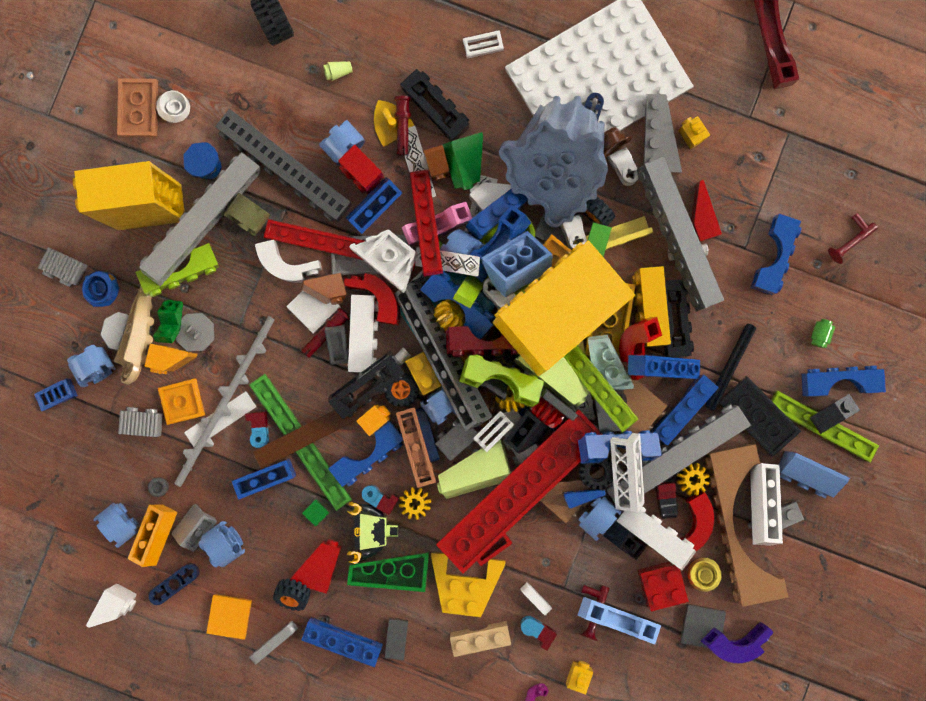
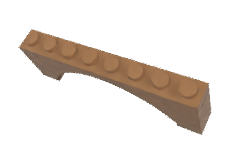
(647, 409)
(727, 472)

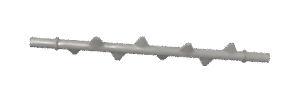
(222, 409)

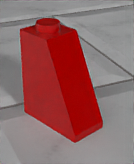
(319, 567)

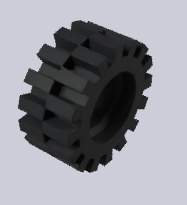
(600, 483)

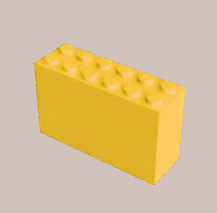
(129, 195)
(562, 307)

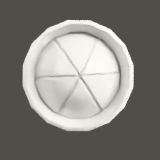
(173, 106)

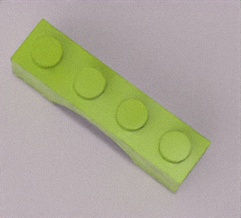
(201, 262)
(525, 387)

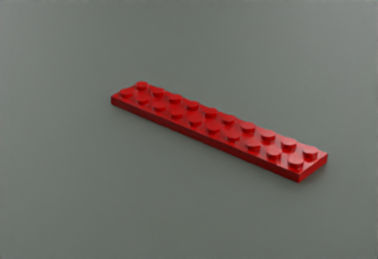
(516, 494)

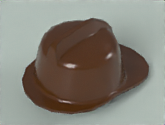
(614, 141)

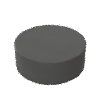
(158, 487)

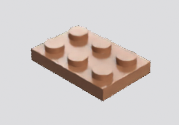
(137, 108)

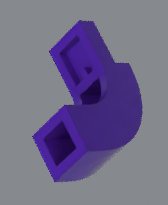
(739, 650)

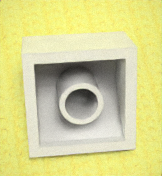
(112, 604)

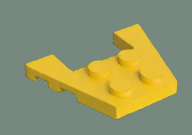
(464, 593)

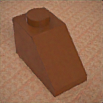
(437, 163)
(326, 288)

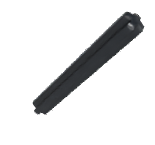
(731, 366)

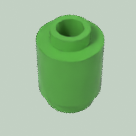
(822, 333)

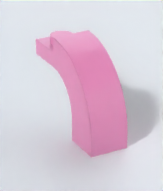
(446, 222)

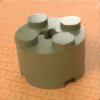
(246, 214)

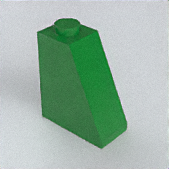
(465, 160)

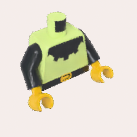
(370, 531)

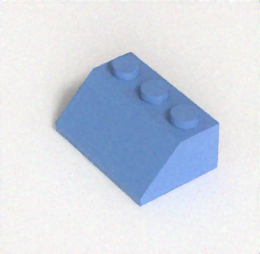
(517, 263)
(811, 474)

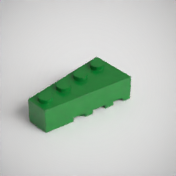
(396, 573)

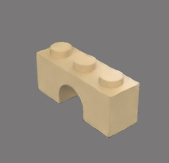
(469, 642)

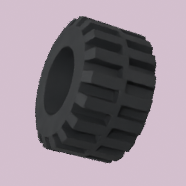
(272, 20)

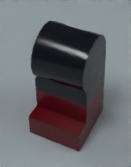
(666, 500)

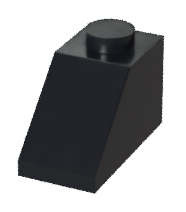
(834, 414)
(526, 433)
(625, 540)

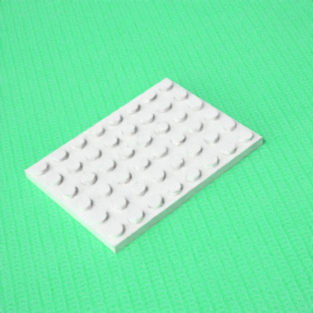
(608, 54)

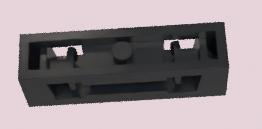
(414, 82)
(684, 326)
(342, 403)

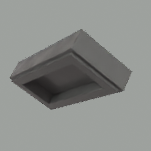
(337, 344)
(396, 639)

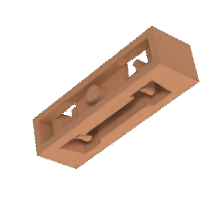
(416, 447)

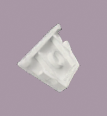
(388, 257)

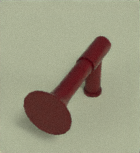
(837, 254)
(601, 598)

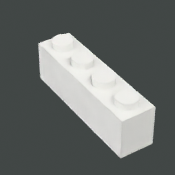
(362, 332)
(766, 505)
(657, 537)

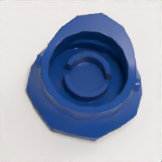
(202, 161)
(100, 288)

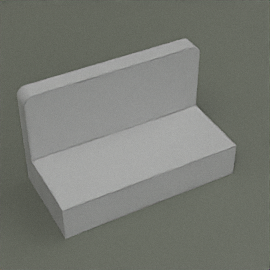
(192, 528)

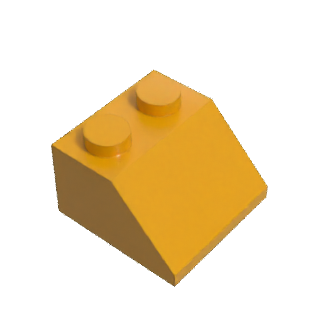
(164, 358)

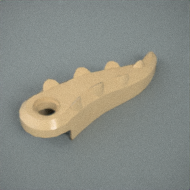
(135, 338)

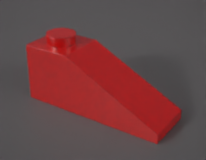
(703, 214)

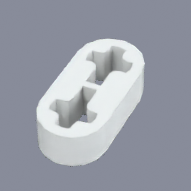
(535, 598)

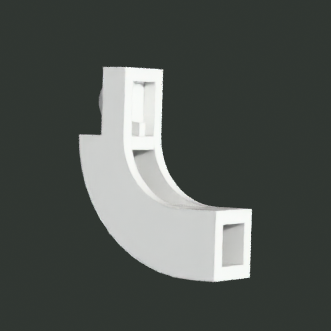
(272, 261)

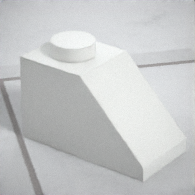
(487, 193)

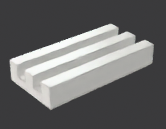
(484, 44)
(482, 443)

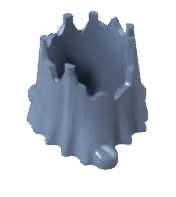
(558, 159)

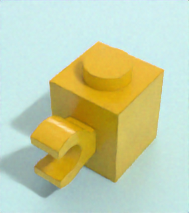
(693, 132)
(579, 677)

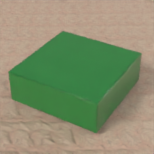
(315, 512)

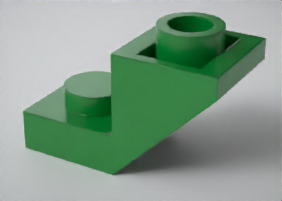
(170, 318)

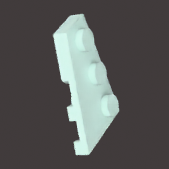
(608, 362)

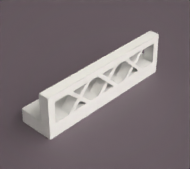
(634, 472)

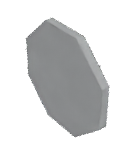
(113, 330)
(195, 332)

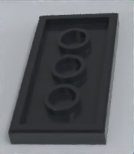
(768, 423)

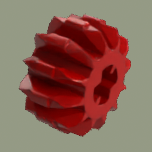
(547, 413)

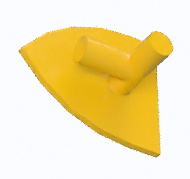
(385, 122)

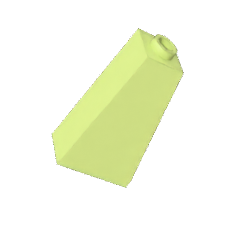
(561, 381)
(475, 472)

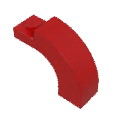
(389, 308)
(635, 337)
(702, 520)

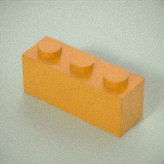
(374, 419)
(152, 535)

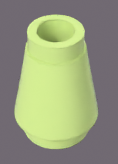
(335, 70)

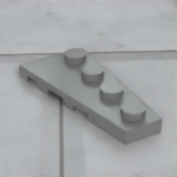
(659, 133)

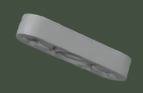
(273, 642)

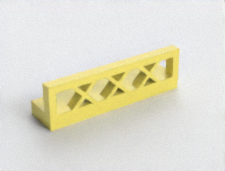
(627, 232)

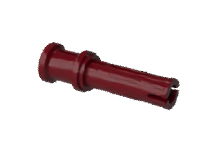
(402, 115)
(337, 319)

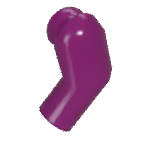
(536, 691)

